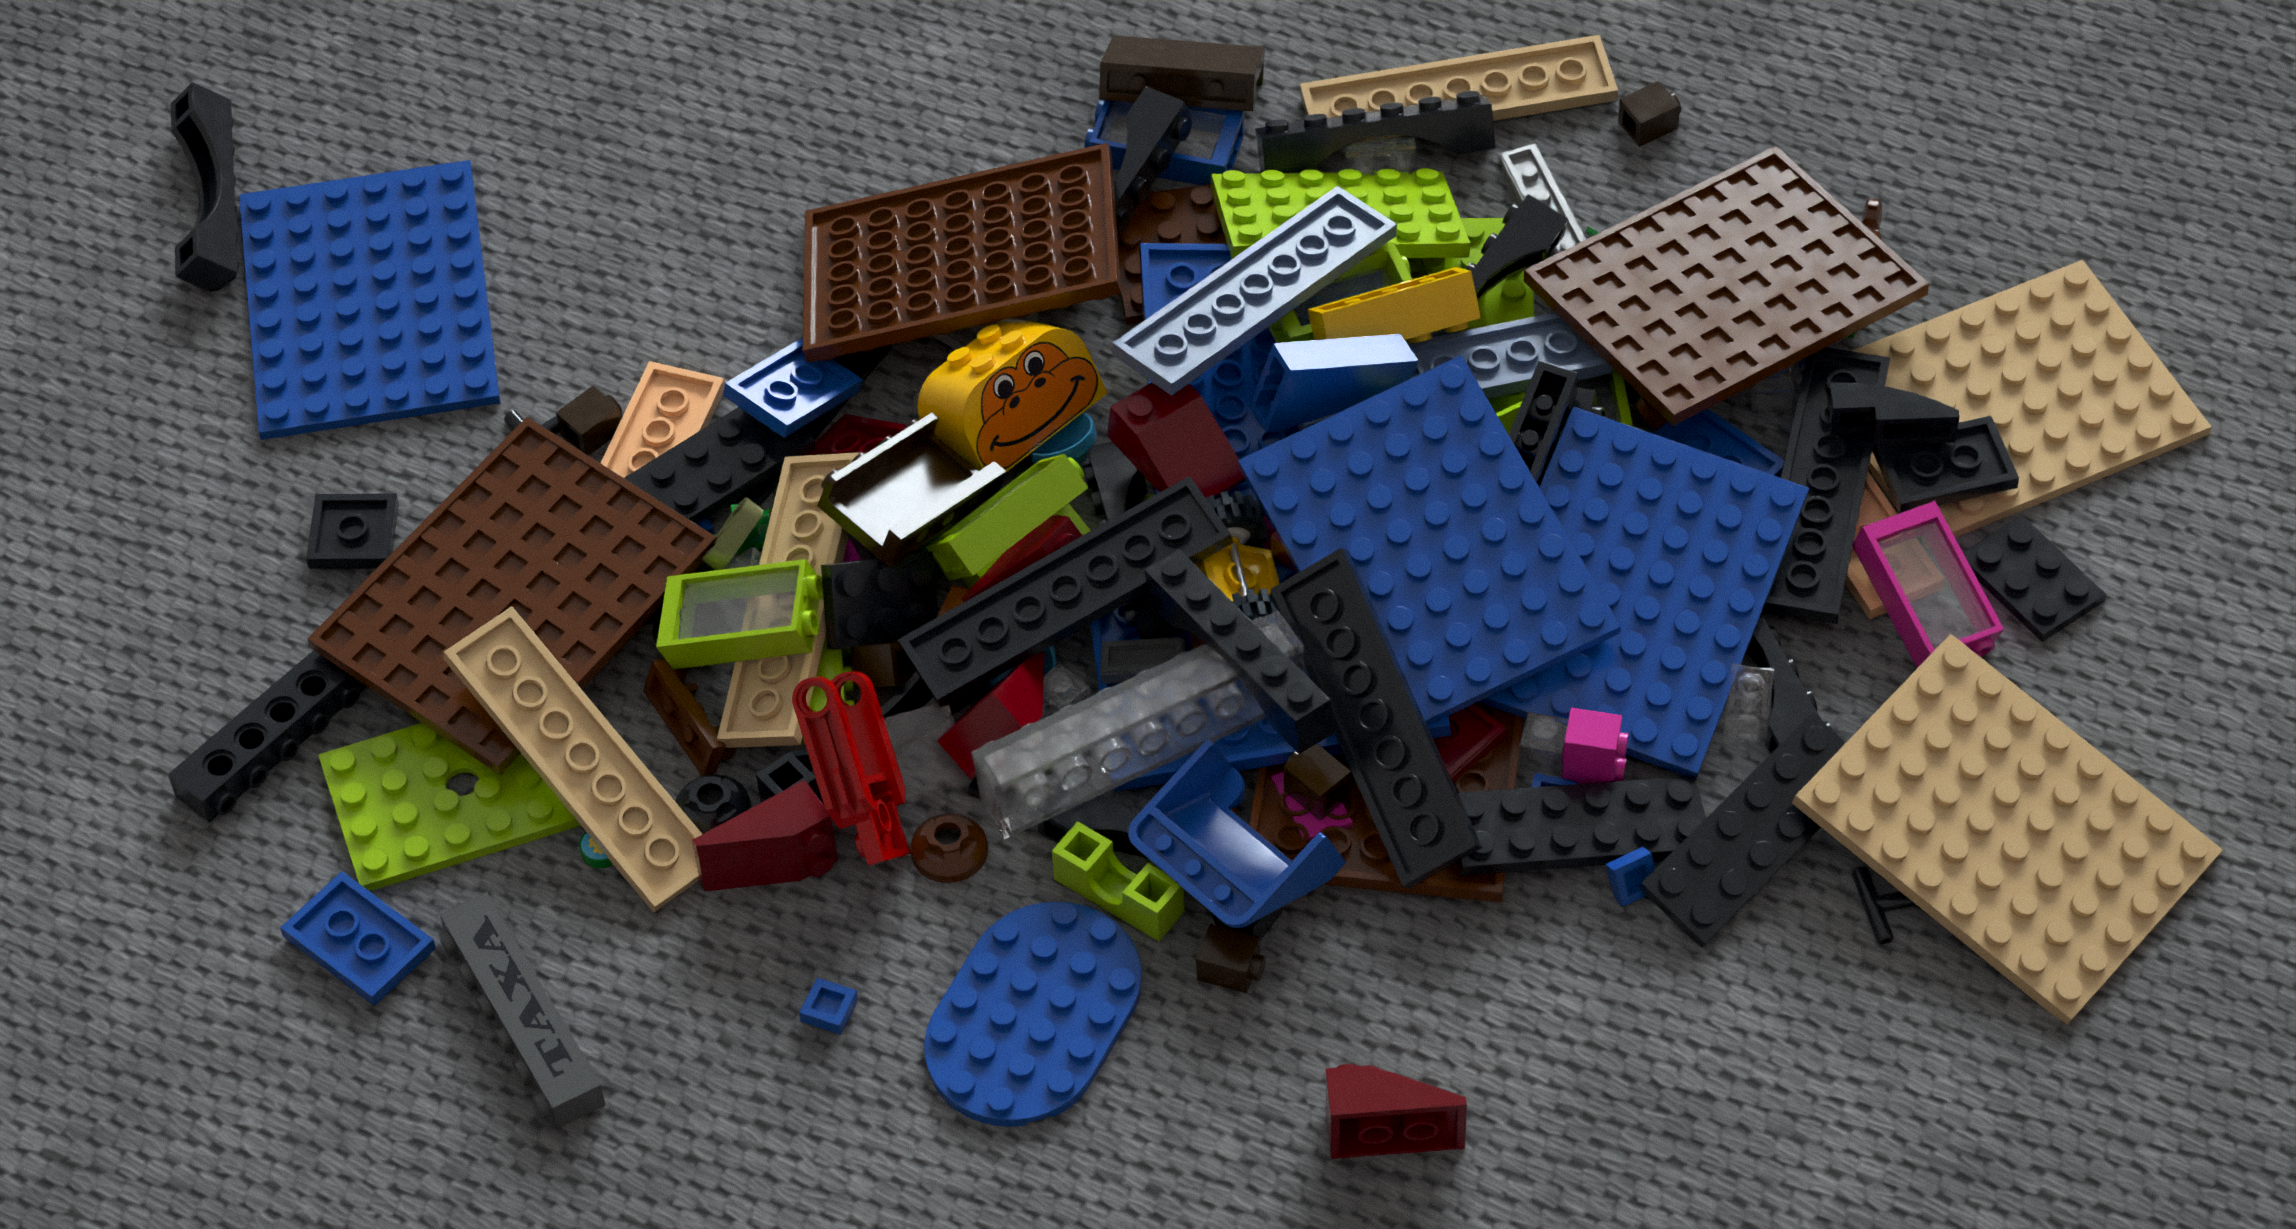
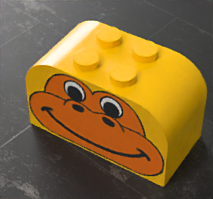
(1010, 391)

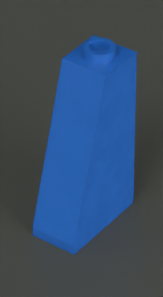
(1327, 376)

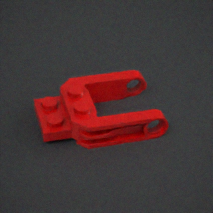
(855, 764)

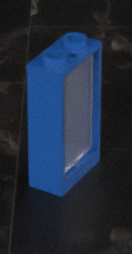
(1206, 151)

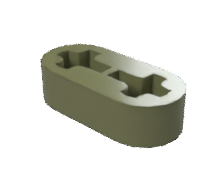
(733, 534)

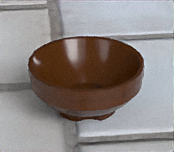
(949, 861)

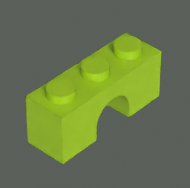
(1090, 868)

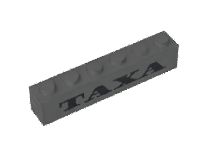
(522, 1011)

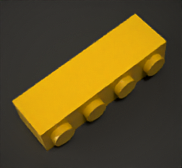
(1407, 308)

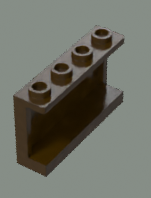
(1187, 70)
(906, 491)

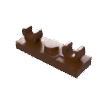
(685, 716)

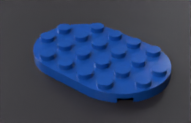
(1033, 1013)

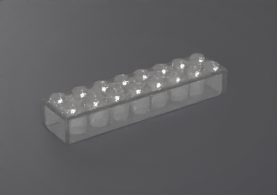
(1119, 734)

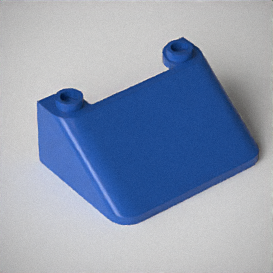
(1216, 853)

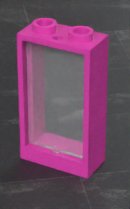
(1926, 583)

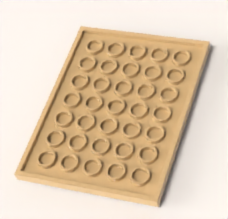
(2059, 377)
(2007, 828)

